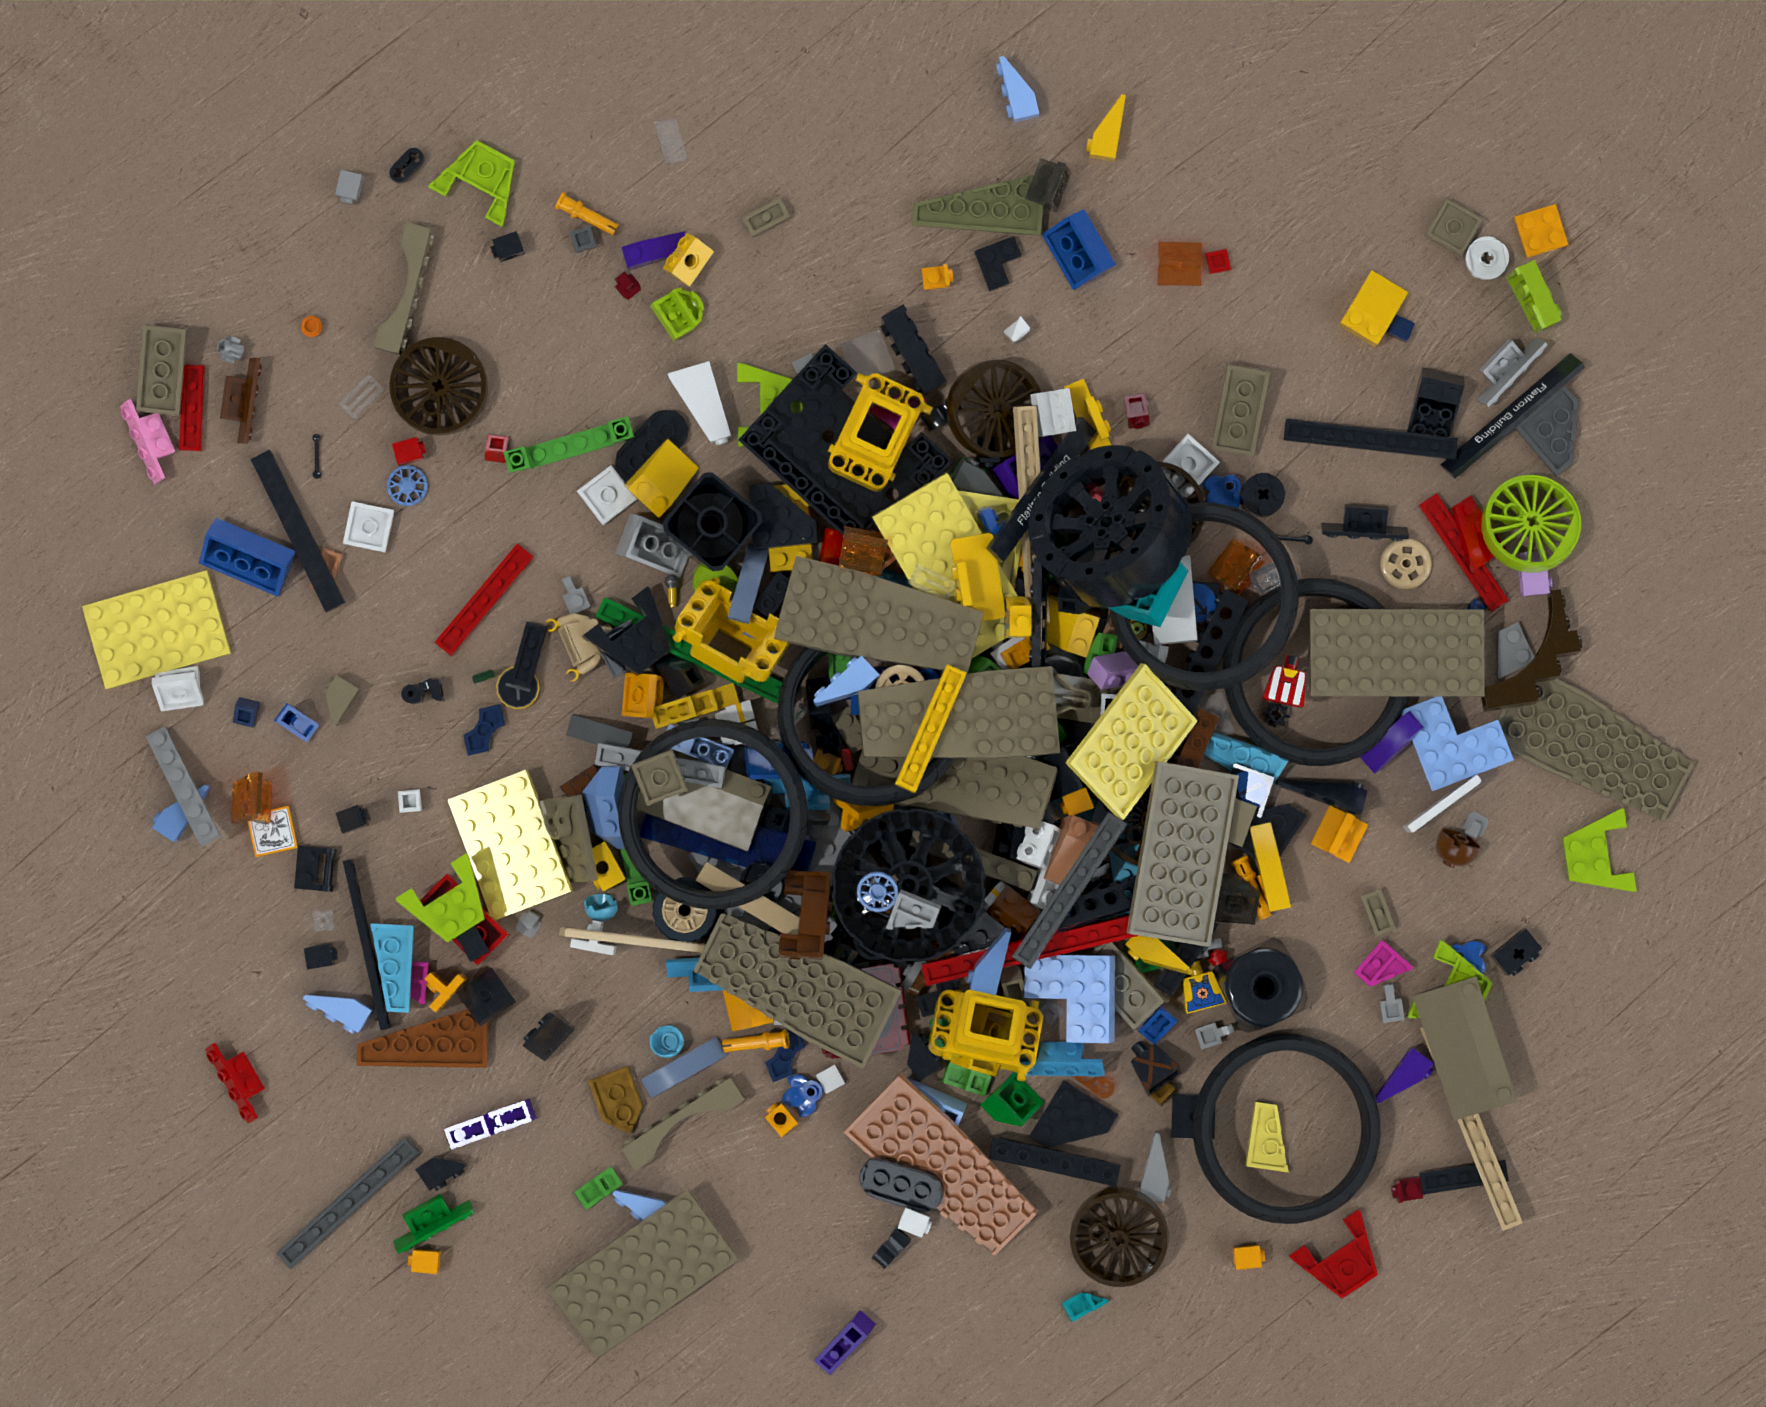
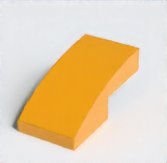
(1018, 653)

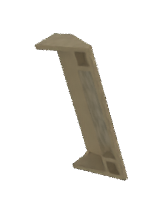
(722, 814)
(1465, 1048)

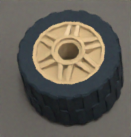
(680, 927)

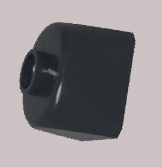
(711, 498)
(1238, 980)

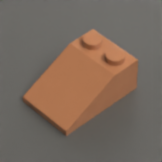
(1071, 843)

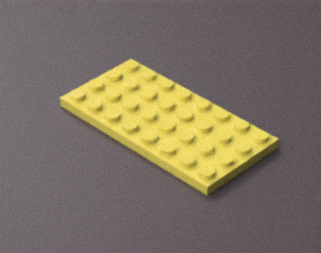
(921, 534)

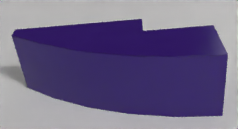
(1393, 743)

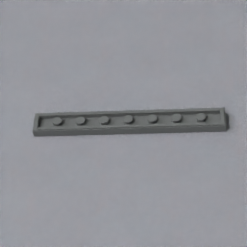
(1069, 890)
(348, 1202)

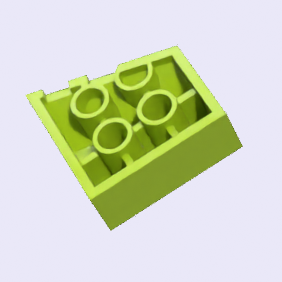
(1534, 296)

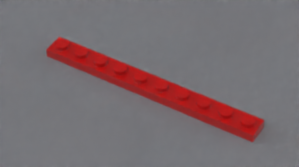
(1063, 942)

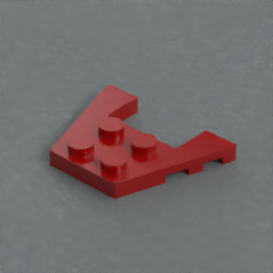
(1346, 1267)

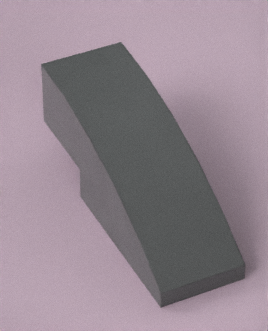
(597, 732)

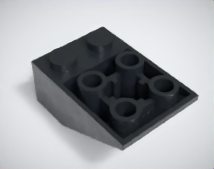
(1435, 403)
(548, 1036)

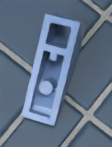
(172, 820)
(988, 968)

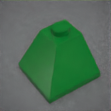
(1012, 1102)

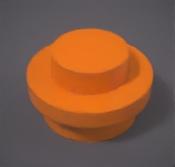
(311, 326)

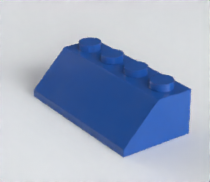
(246, 556)

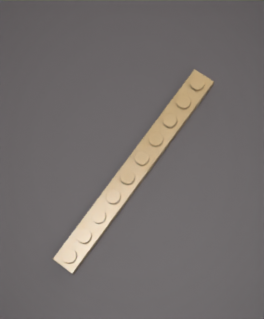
(1027, 470)
(1487, 1167)

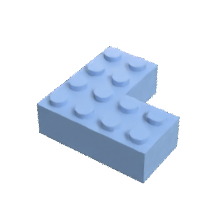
(1455, 756)
(1089, 992)

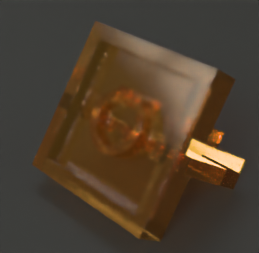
(1179, 264)
(862, 551)
(1234, 566)
(251, 799)

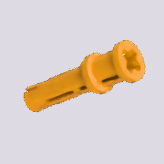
(576, 209)
(1249, 875)
(766, 1041)

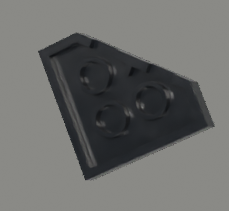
(782, 520)
(1284, 822)
(1072, 1117)

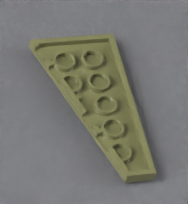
(985, 209)

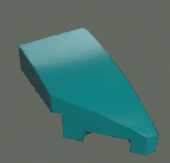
(1082, 1304)

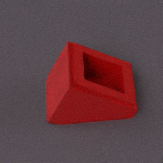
(495, 447)

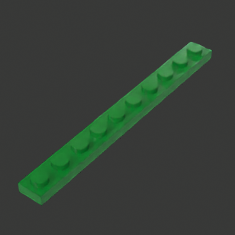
(617, 614)

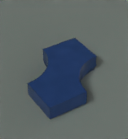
(489, 721)
(781, 1063)

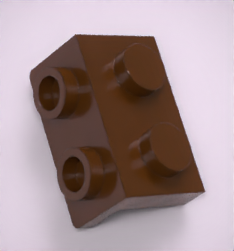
(1013, 911)

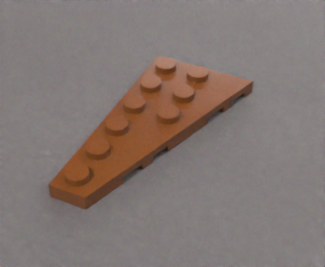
(443, 1042)

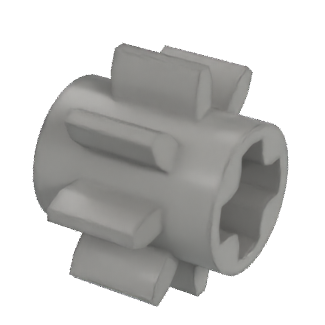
(230, 349)

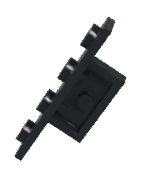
(1365, 522)

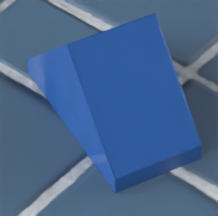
(1158, 1025)

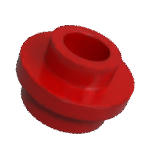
(1218, 957)

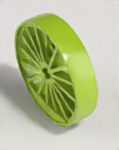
(1540, 523)

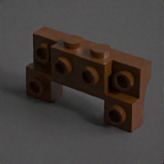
(812, 927)

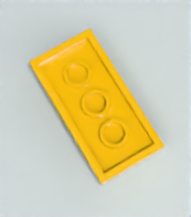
(783, 558)

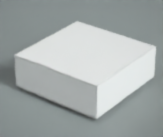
(830, 1079)

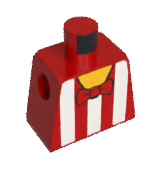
(1286, 684)

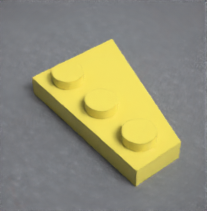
(1265, 1139)

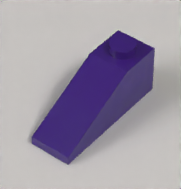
(650, 250)
(1407, 1073)
(845, 1342)

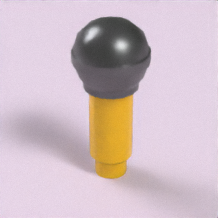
(672, 583)

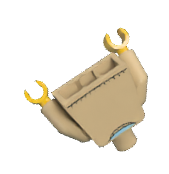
(579, 650)

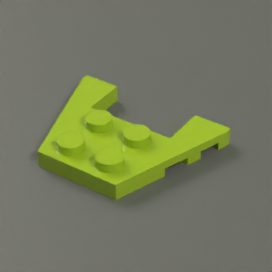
(484, 170)
(770, 387)
(1588, 854)
(454, 910)
(1461, 970)

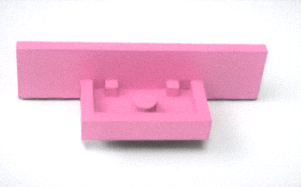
(150, 439)

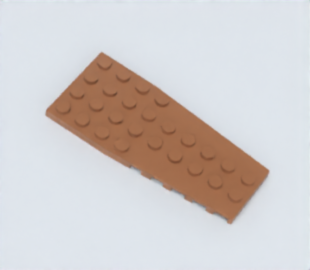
(917, 1132)

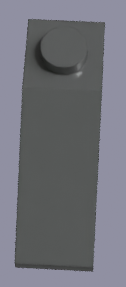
(973, 478)

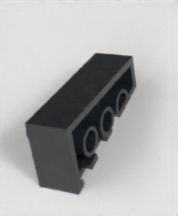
(912, 350)

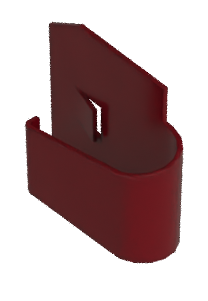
(627, 285)

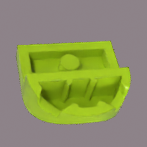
(679, 312)
(726, 576)

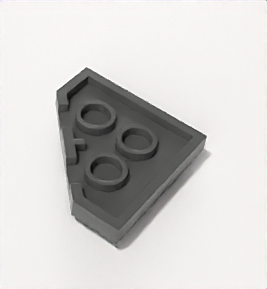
(1552, 430)

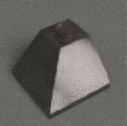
(1237, 900)

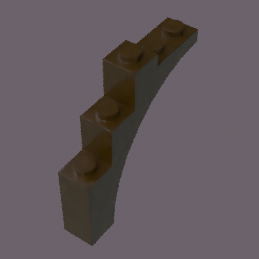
(1557, 643)

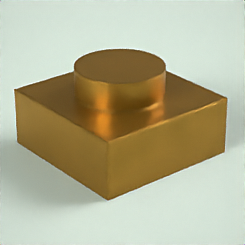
(1163, 1094)

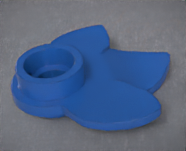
(1220, 493)
(1471, 952)
(799, 1095)

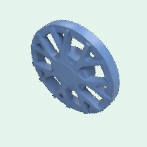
(407, 485)
(877, 891)

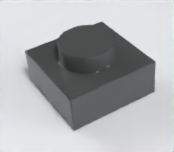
(583, 239)

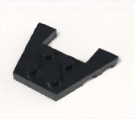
(641, 643)

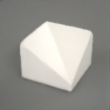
(1017, 330)
(409, 801)

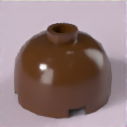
(1455, 848)

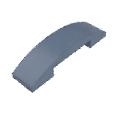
(748, 584)
(683, 1067)

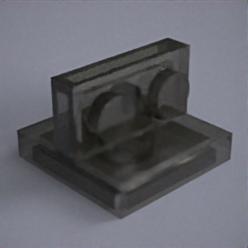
(1048, 184)

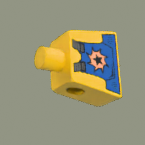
(1017, 618)
(1201, 990)

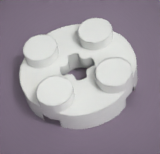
(1479, 268)

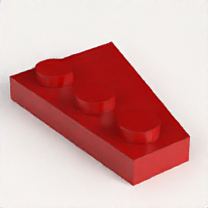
(1468, 521)

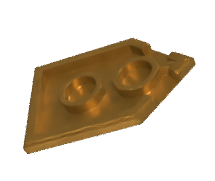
(617, 1098)

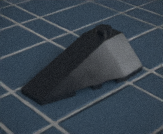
(1339, 795)

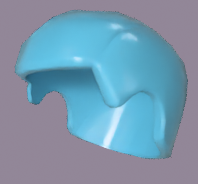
(600, 907)
(666, 1041)

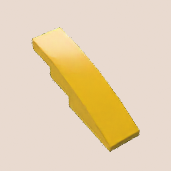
(695, 705)
(1270, 867)

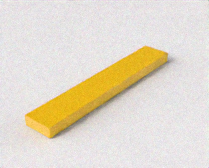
(930, 728)

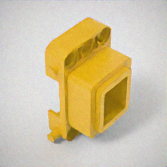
(865, 455)
(714, 618)
(964, 1043)

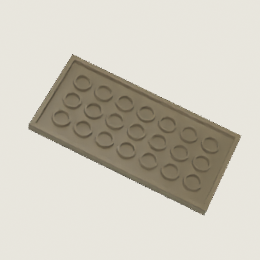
(1396, 653)
(1182, 854)
(642, 1273)

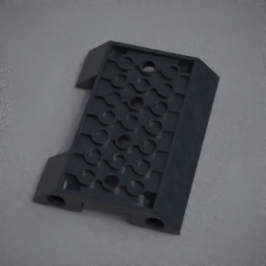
(799, 456)

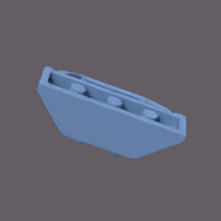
(602, 804)

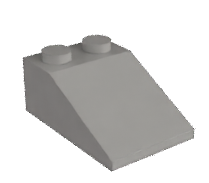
(649, 545)

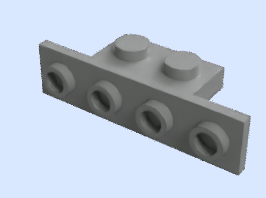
(1506, 366)

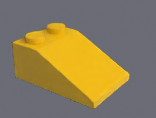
(1373, 309)
(662, 478)
(1071, 631)

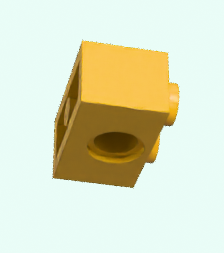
(698, 256)
(614, 874)

